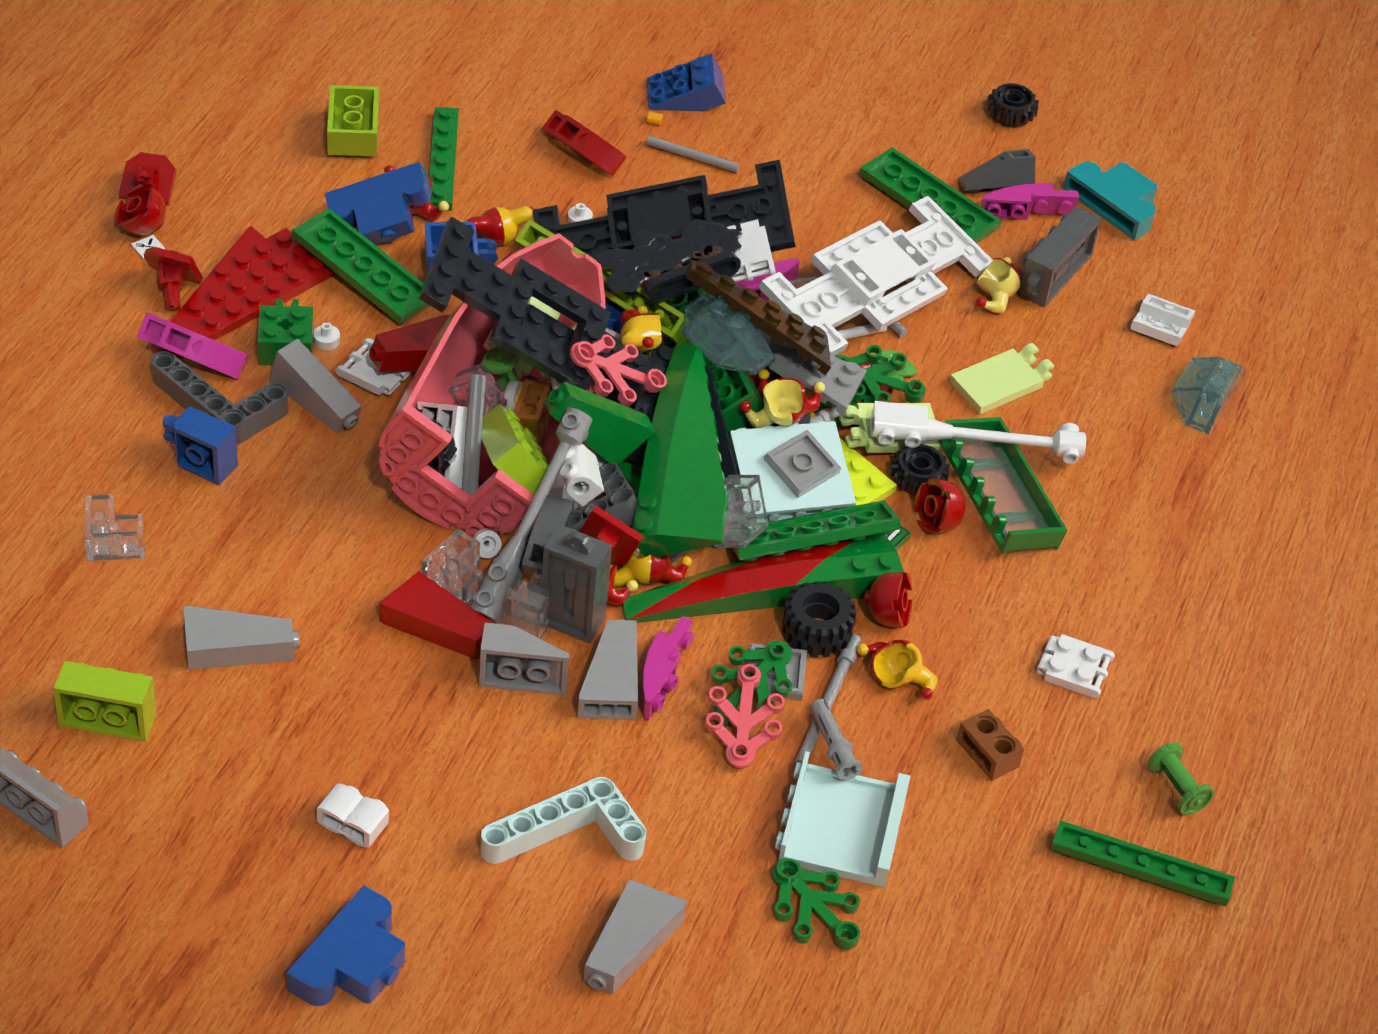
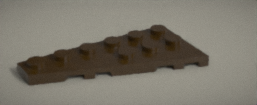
(765, 315)

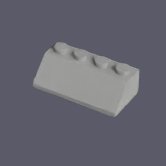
(39, 801)

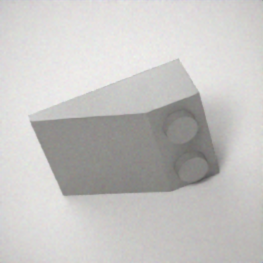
(521, 661)

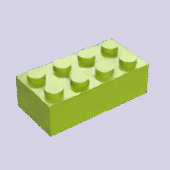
(513, 448)

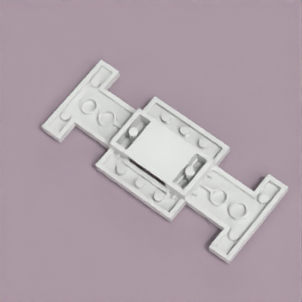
(872, 262)

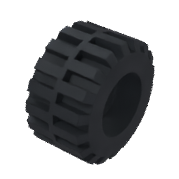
(820, 602)

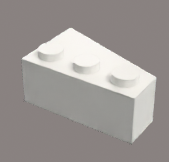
(455, 420)

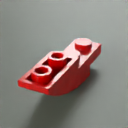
(584, 142)

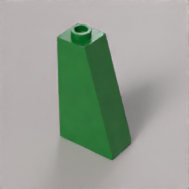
(614, 428)

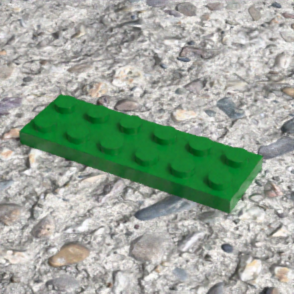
(911, 182)
(361, 264)
(822, 528)

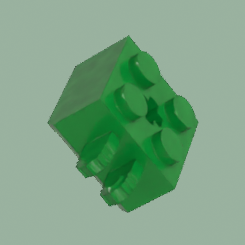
(281, 326)

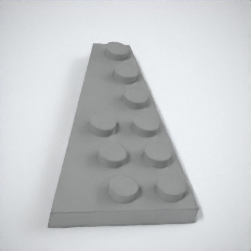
(840, 382)

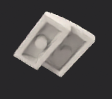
(1162, 320)

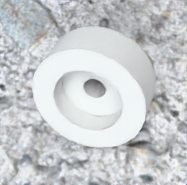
(579, 213)
(326, 337)
(491, 546)

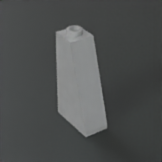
(314, 387)
(236, 638)
(612, 678)
(632, 934)

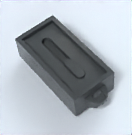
(1059, 256)
(578, 577)

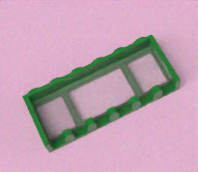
(1004, 489)

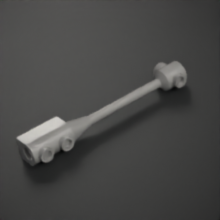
(505, 568)

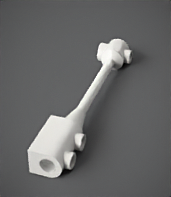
(912, 425)
(578, 467)

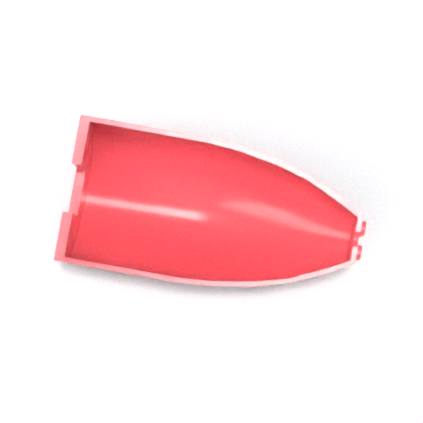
(415, 440)

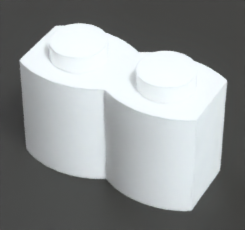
(353, 815)

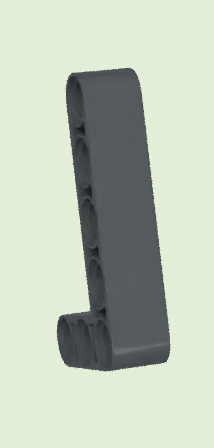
(191, 390)
(617, 501)

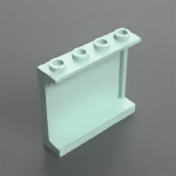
(780, 502)
(842, 823)

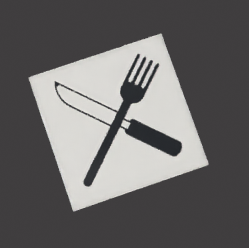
(148, 242)

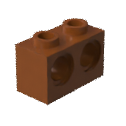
(532, 407)
(990, 744)

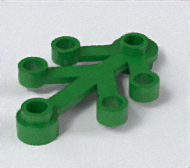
(875, 376)
(769, 661)
(815, 901)

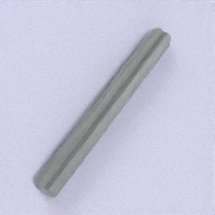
(473, 433)

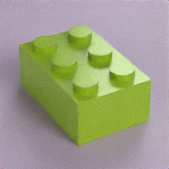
(353, 120)
(105, 701)

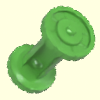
(502, 364)
(1193, 796)

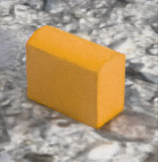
(654, 118)

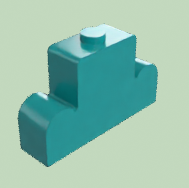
(1117, 195)

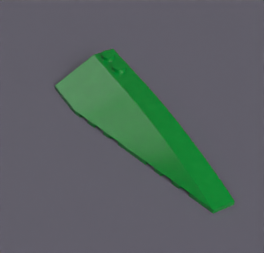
(681, 477)

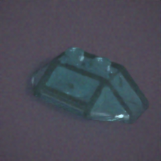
(725, 335)
(1205, 390)

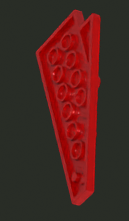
(249, 277)

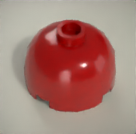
(142, 211)
(939, 506)
(890, 600)

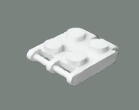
(754, 253)
(366, 374)
(1074, 665)

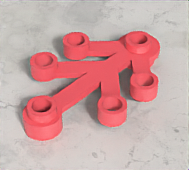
(585, 356)
(744, 720)

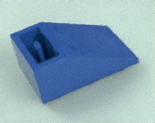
(688, 86)

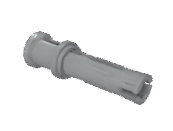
(838, 749)

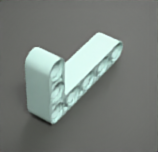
(556, 816)

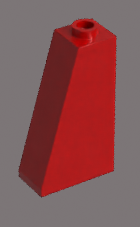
(405, 346)
(434, 615)

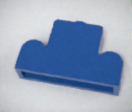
(382, 202)
(350, 953)

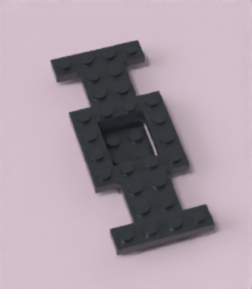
(672, 206)
(523, 327)

